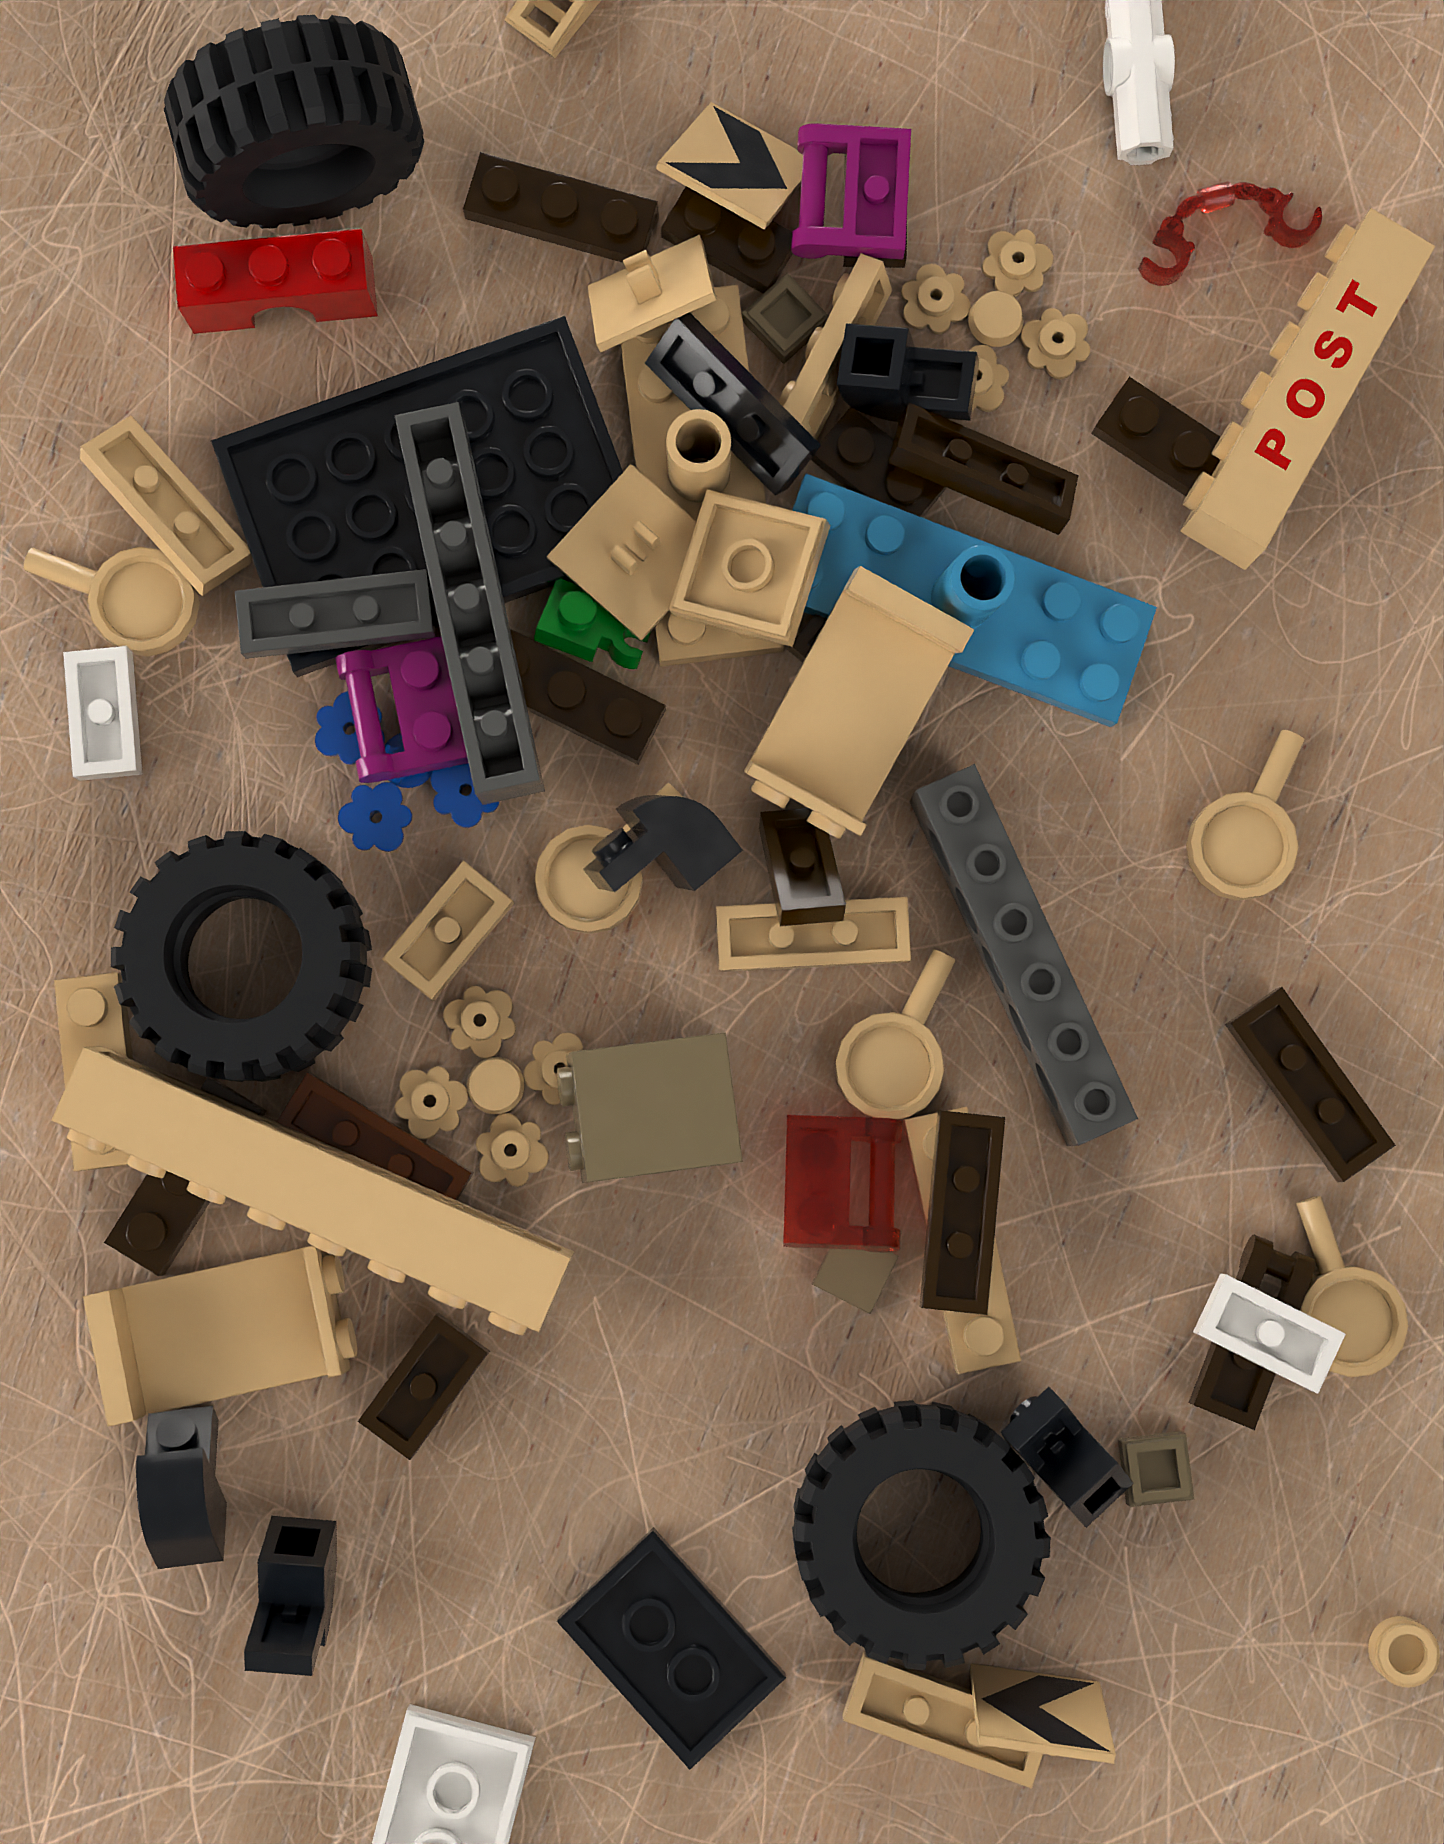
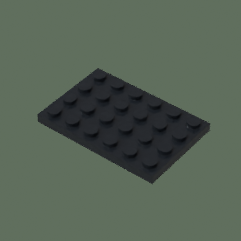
(331, 488)

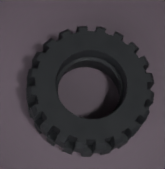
(293, 121)
(160, 939)
(973, 1605)

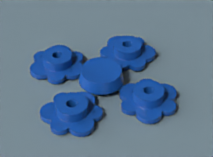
(386, 796)

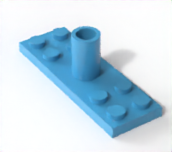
(1031, 622)

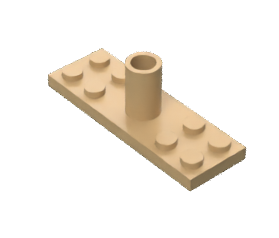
(663, 442)

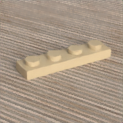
(974, 1339)

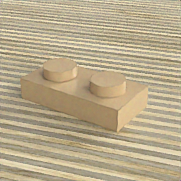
(448, 930)

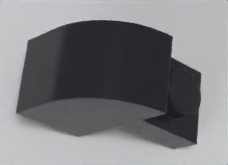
(886, 372)
(675, 832)
(1065, 1456)
(178, 1488)
(293, 1595)

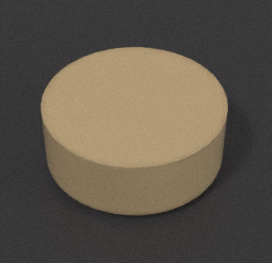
(1404, 1651)

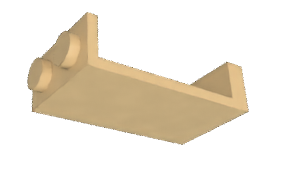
(855, 702)
(219, 1333)

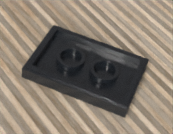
(671, 1648)

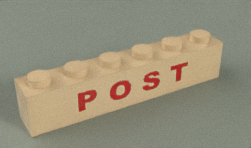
(1307, 388)

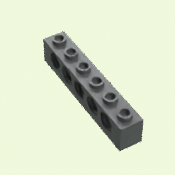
(469, 604)
(1022, 957)

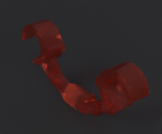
(1216, 198)

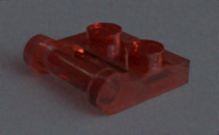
(820, 1183)

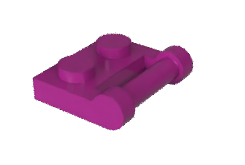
(872, 192)
(423, 707)

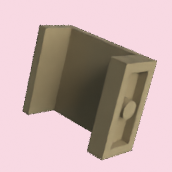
(650, 1108)

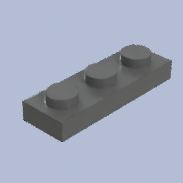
(335, 614)

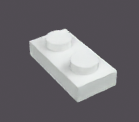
(102, 713)
(1269, 1333)

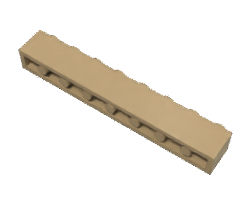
(313, 1188)

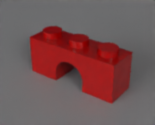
(233, 280)

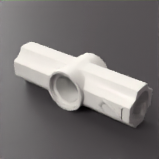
(1139, 77)

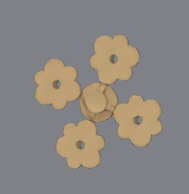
(997, 315)
(492, 1086)

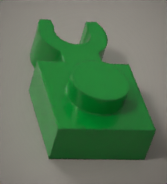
(581, 626)

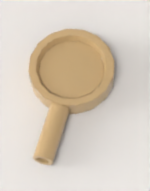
(132, 598)
(1245, 839)
(568, 890)
(891, 1059)
(1351, 1301)

